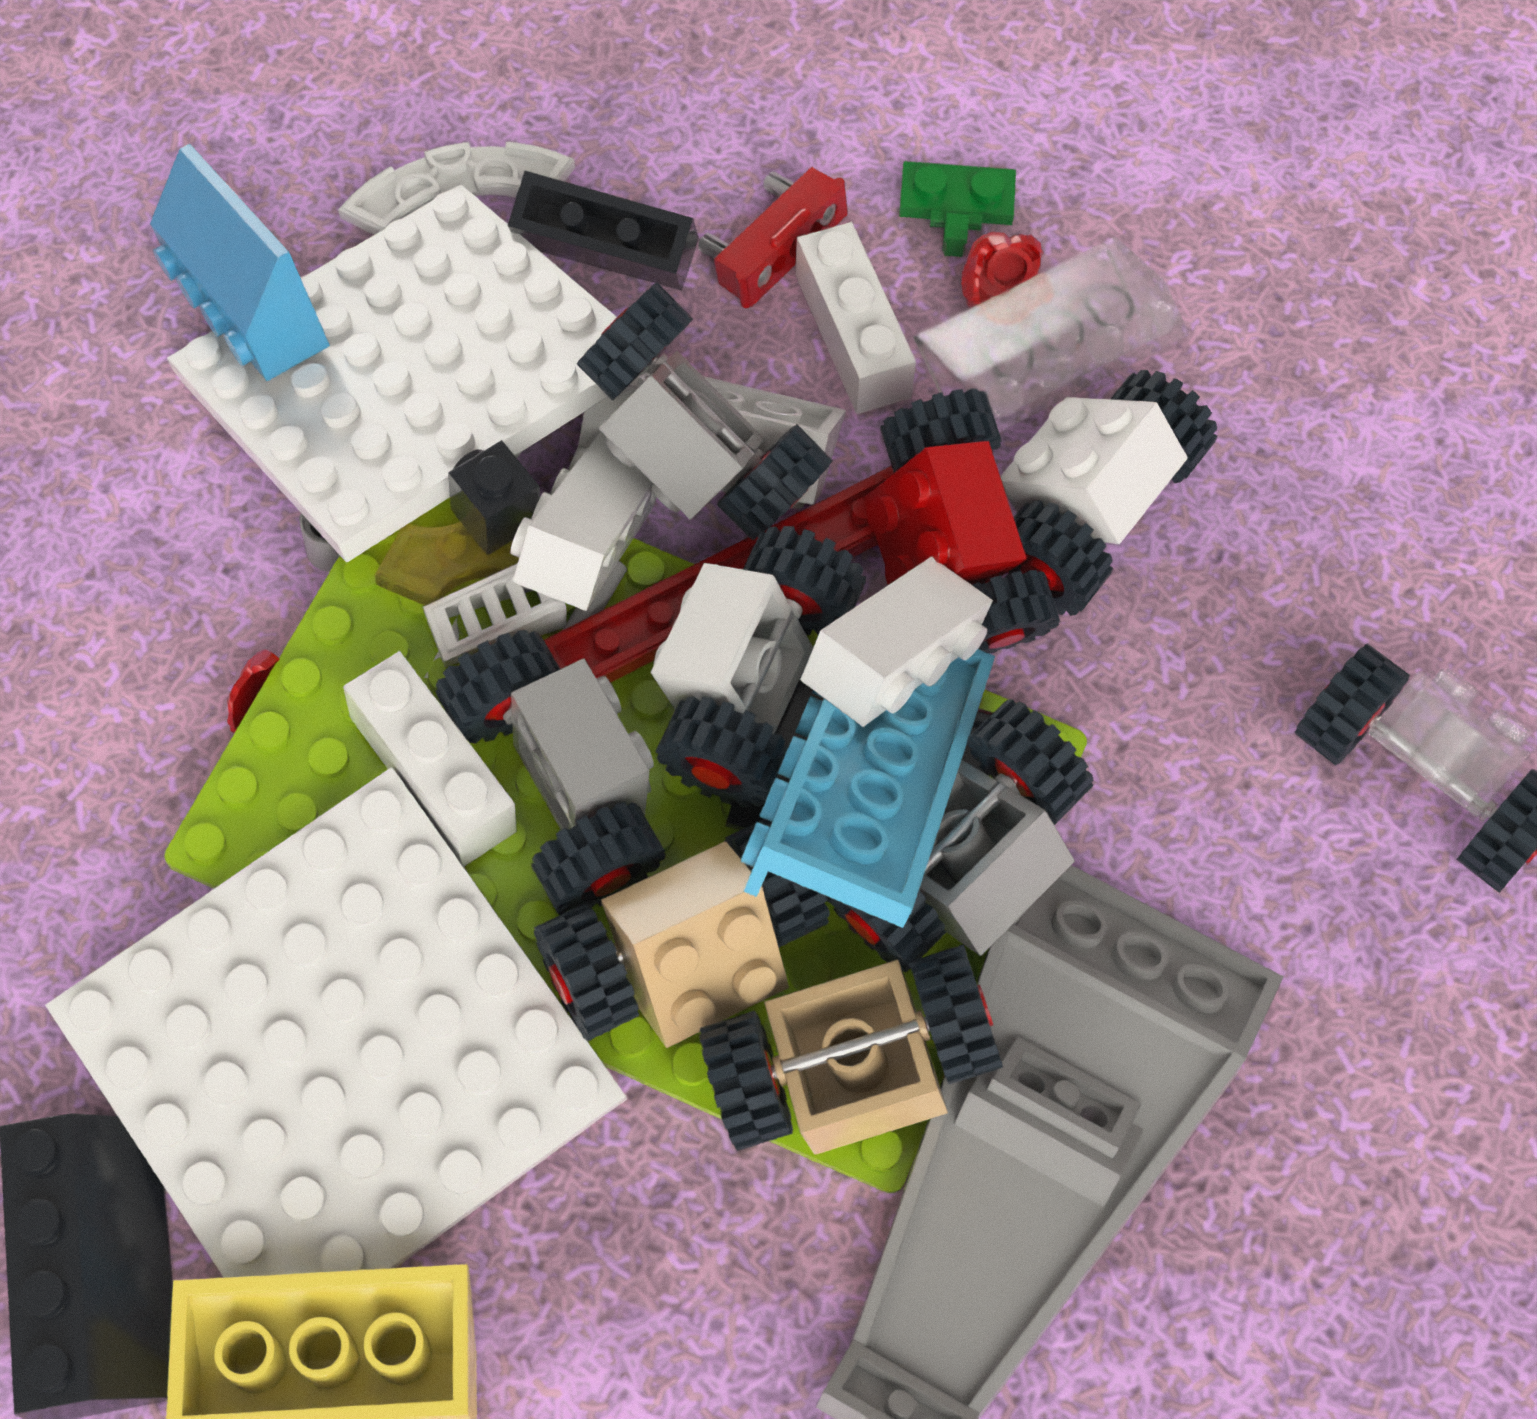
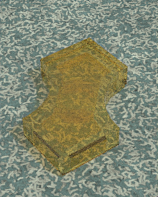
(434, 560)

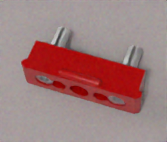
(769, 244)

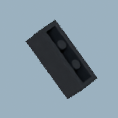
(604, 230)

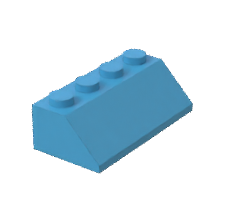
(233, 269)

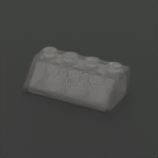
(1055, 332)

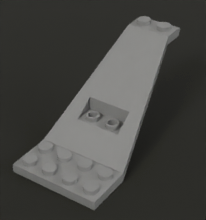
(1111, 1058)

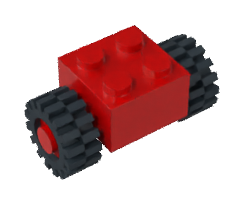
(954, 508)

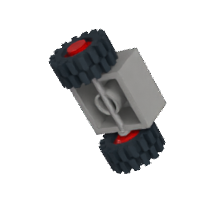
(686, 430)
(575, 754)
(993, 842)

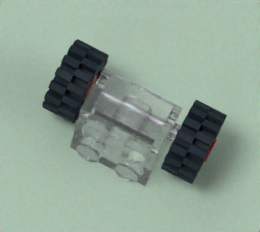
(1446, 741)

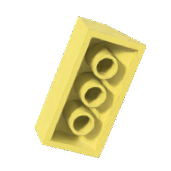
(325, 1346)

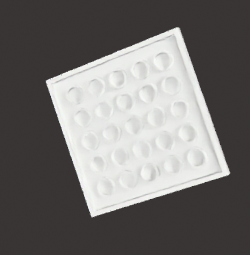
(436, 349)
(336, 1048)

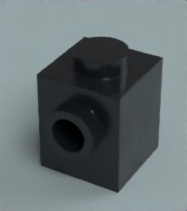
(492, 495)

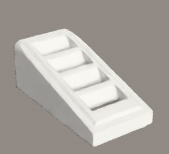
(489, 592)

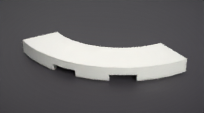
(479, 169)

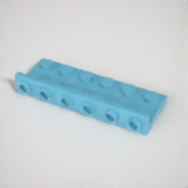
(868, 796)

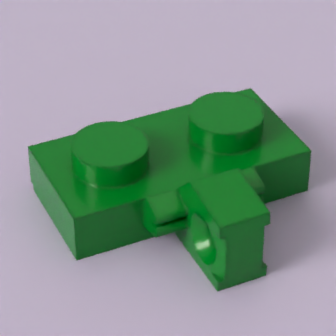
(957, 199)

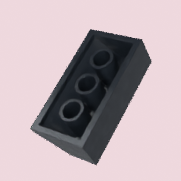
(84, 1268)

